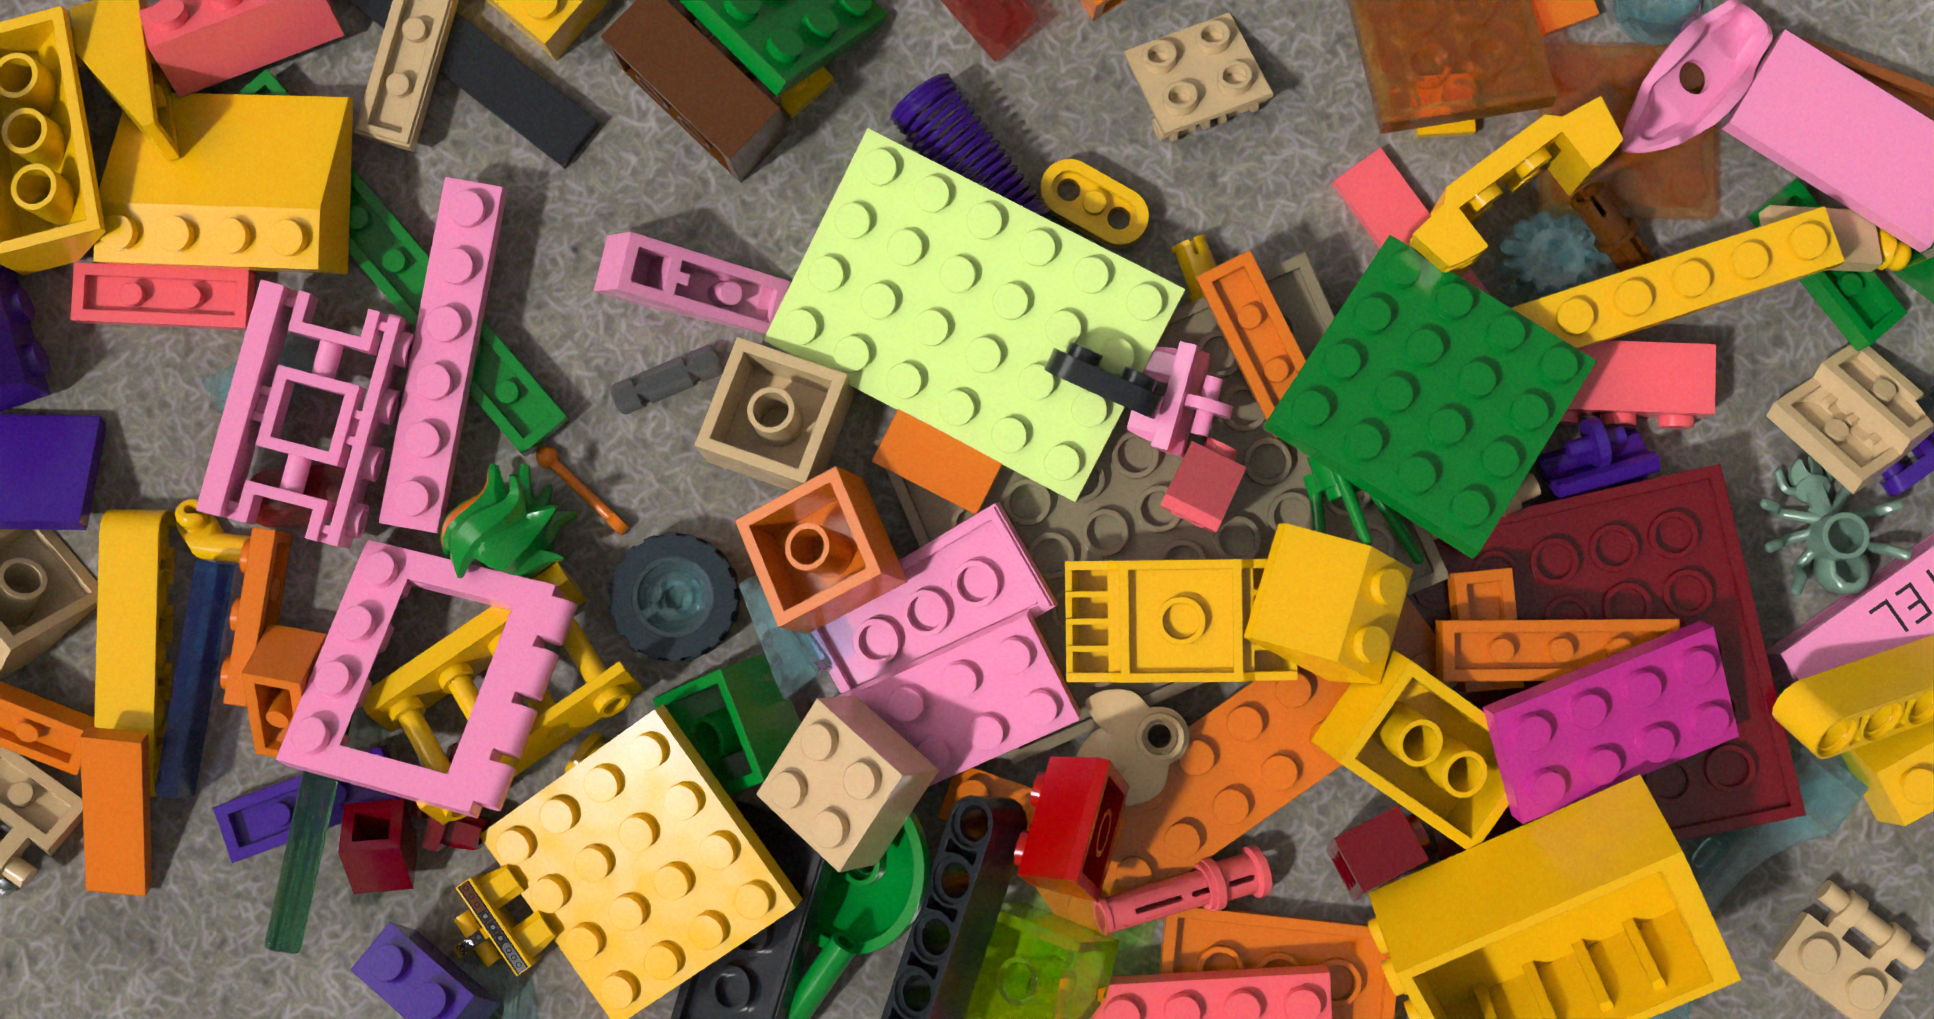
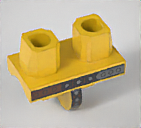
(516, 942)

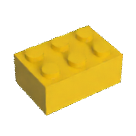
(1419, 749)

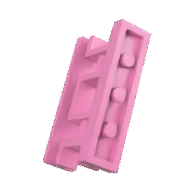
(260, 404)

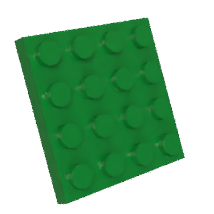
(1430, 396)

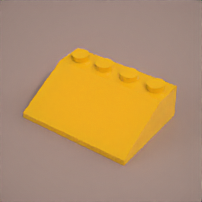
(252, 189)

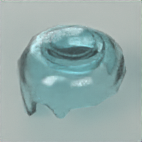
(1655, 20)

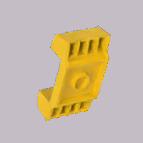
(1567, 146)
(1165, 622)

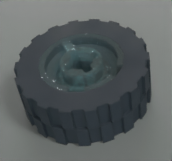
(640, 592)

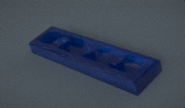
(194, 679)

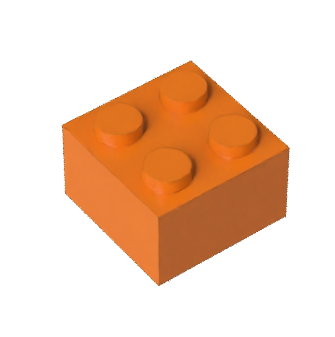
(820, 551)

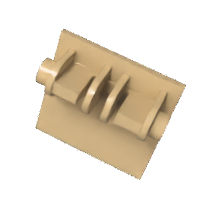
(1198, 77)

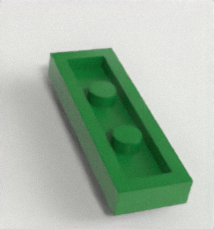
(1851, 299)

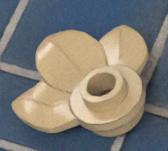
(1124, 740)

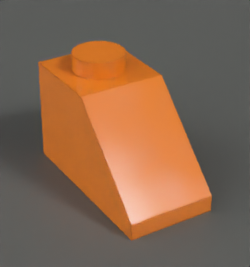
(276, 682)

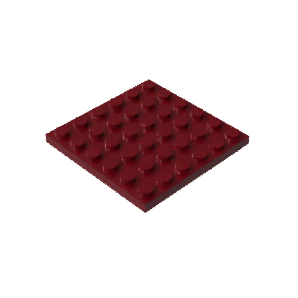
(1650, 554)

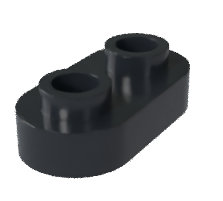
(1082, 369)

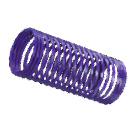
(941, 90)

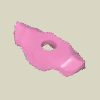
(1727, 49)

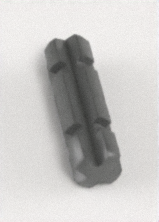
(666, 379)

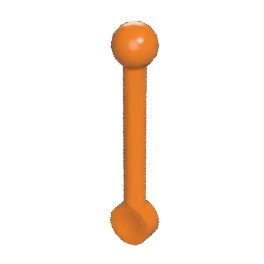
(548, 458)

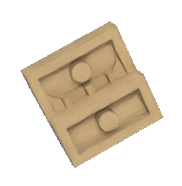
(1854, 416)

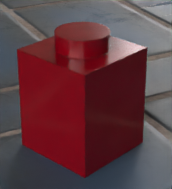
(378, 846)

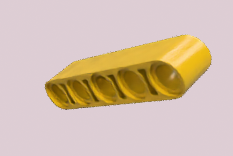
(134, 625)
(1861, 700)

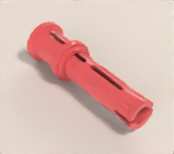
(1206, 885)

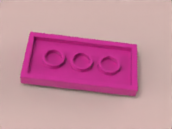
(1611, 721)

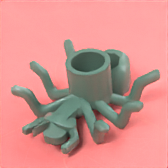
(1833, 537)

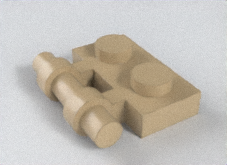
(36, 810)
(1836, 970)

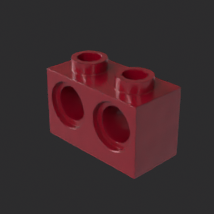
(1379, 851)

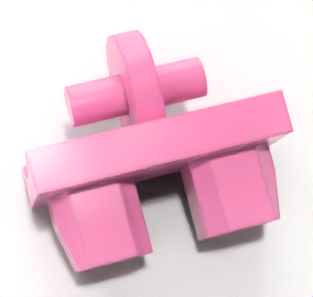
(1188, 400)

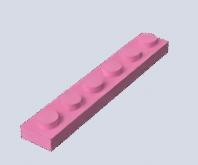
(443, 355)

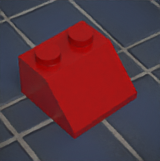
(1072, 826)

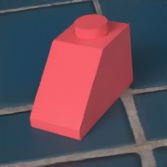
(1204, 484)

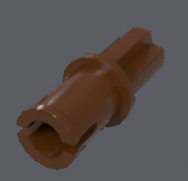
(1611, 229)

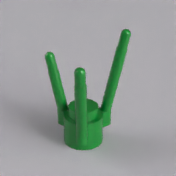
(1336, 488)

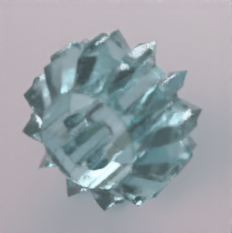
(1534, 240)

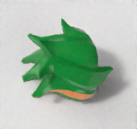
(505, 527)

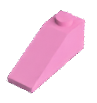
(688, 283)

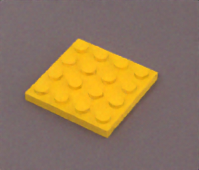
(641, 866)

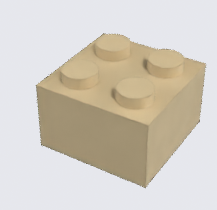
(774, 416)
(846, 782)

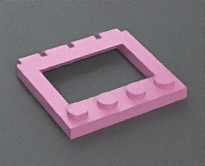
(498, 719)

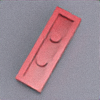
(162, 296)

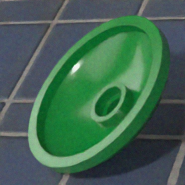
(878, 902)

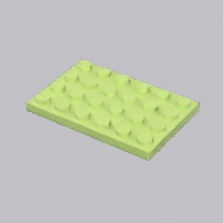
(955, 305)

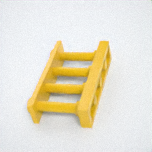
(453, 666)

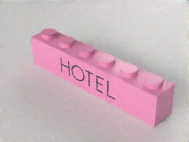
(1884, 615)

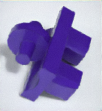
(1597, 460)

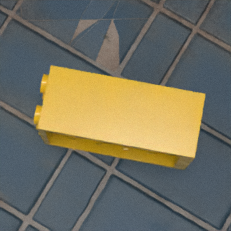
(1556, 921)

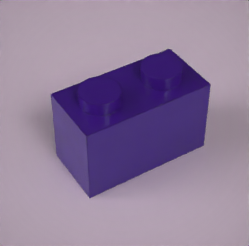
(420, 978)

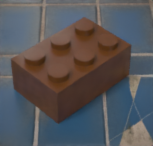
(697, 83)

